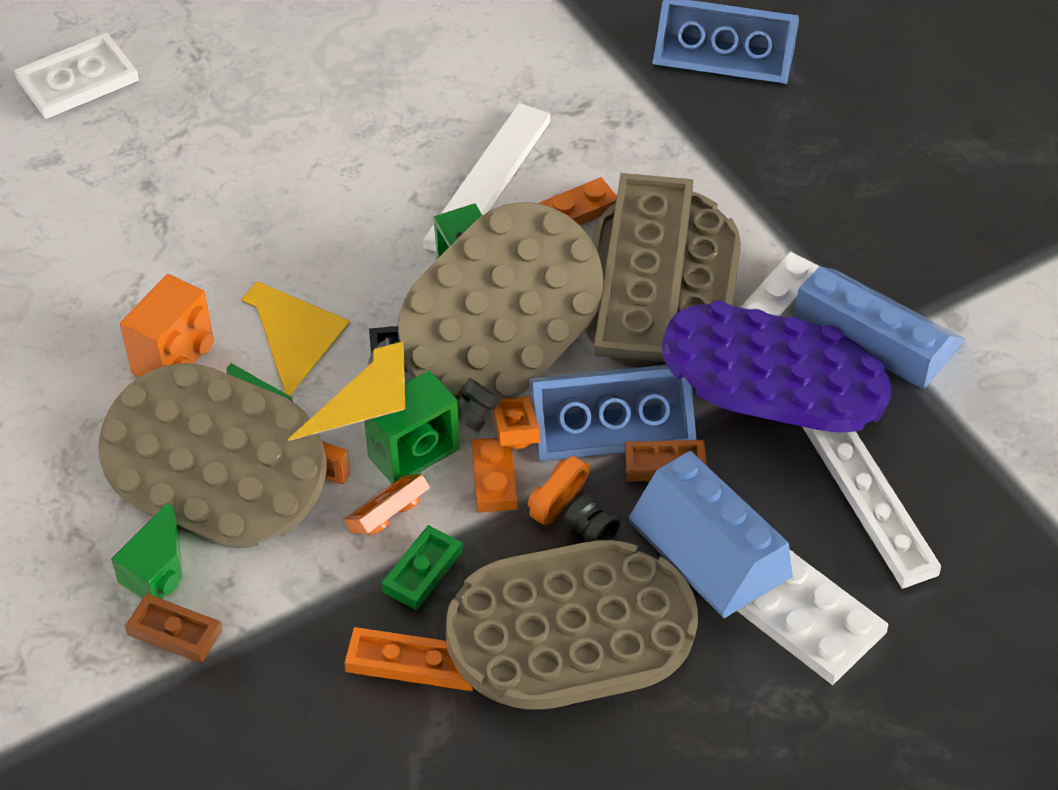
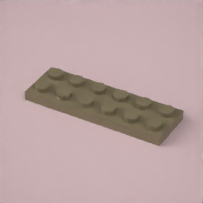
(643, 266)

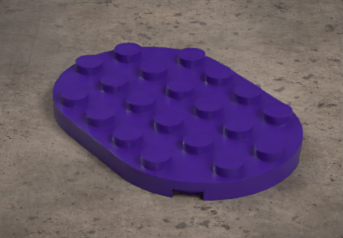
(776, 367)

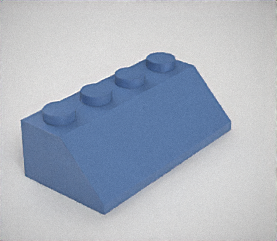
(726, 40)
(887, 330)
(605, 408)
(711, 535)

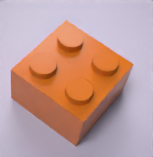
(167, 326)

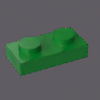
(422, 567)

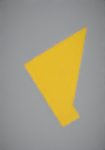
(294, 330)
(370, 394)

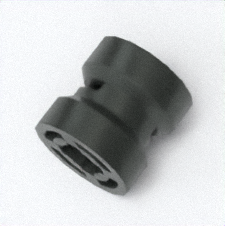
(475, 404)
(590, 521)

